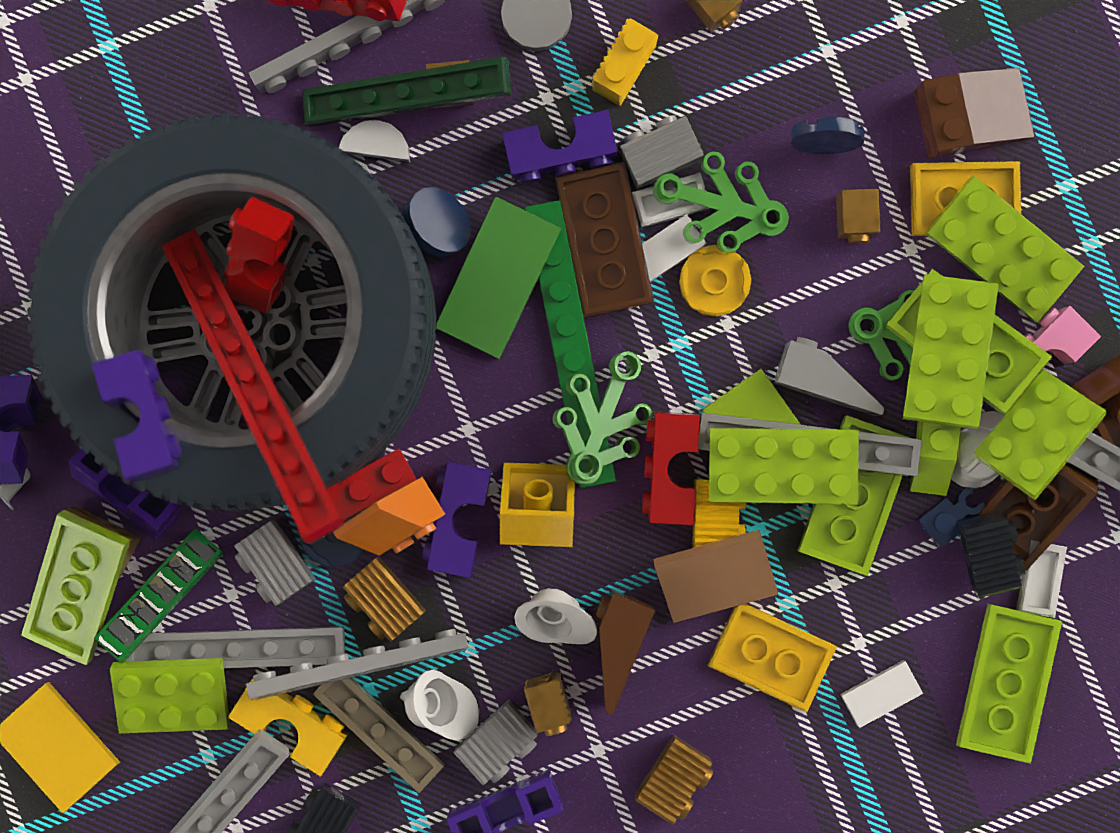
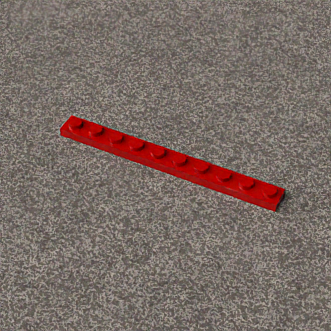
(253, 388)

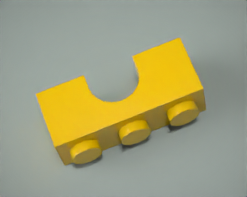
(317, 735)

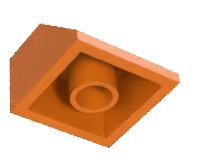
(394, 520)

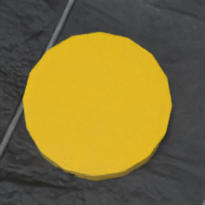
(714, 281)

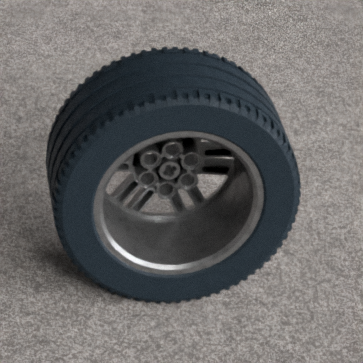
(190, 176)

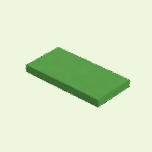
(498, 277)

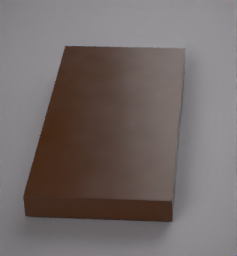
(604, 240)

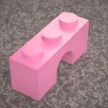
(1064, 335)

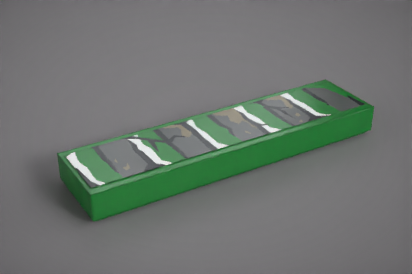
(158, 596)

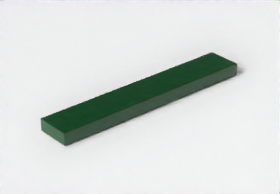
(407, 92)

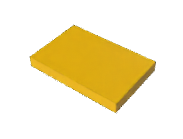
(937, 184)
(772, 656)
(56, 747)

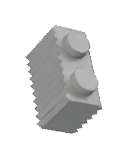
(660, 151)
(273, 563)
(497, 743)

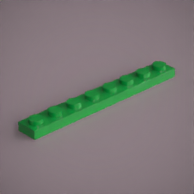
(568, 327)

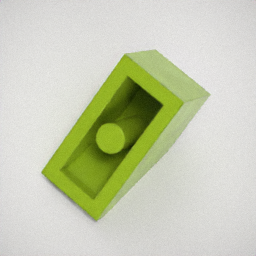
(936, 458)

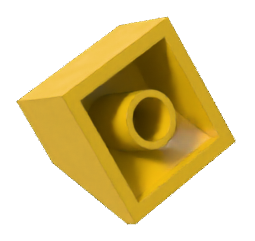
(536, 505)

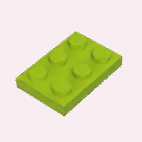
(1039, 434)
(170, 695)

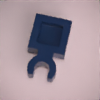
(942, 518)

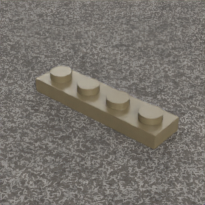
(380, 731)

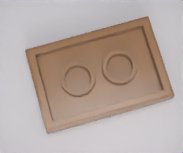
(716, 576)

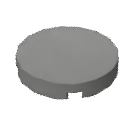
(536, 23)

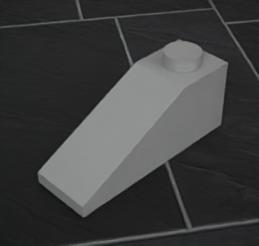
(820, 376)

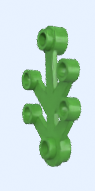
(727, 205)
(878, 332)
(601, 422)

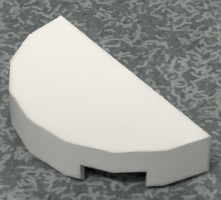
(375, 140)

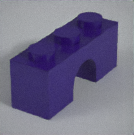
(531, 158)
(18, 407)
(150, 447)
(142, 509)
(448, 549)
(512, 805)

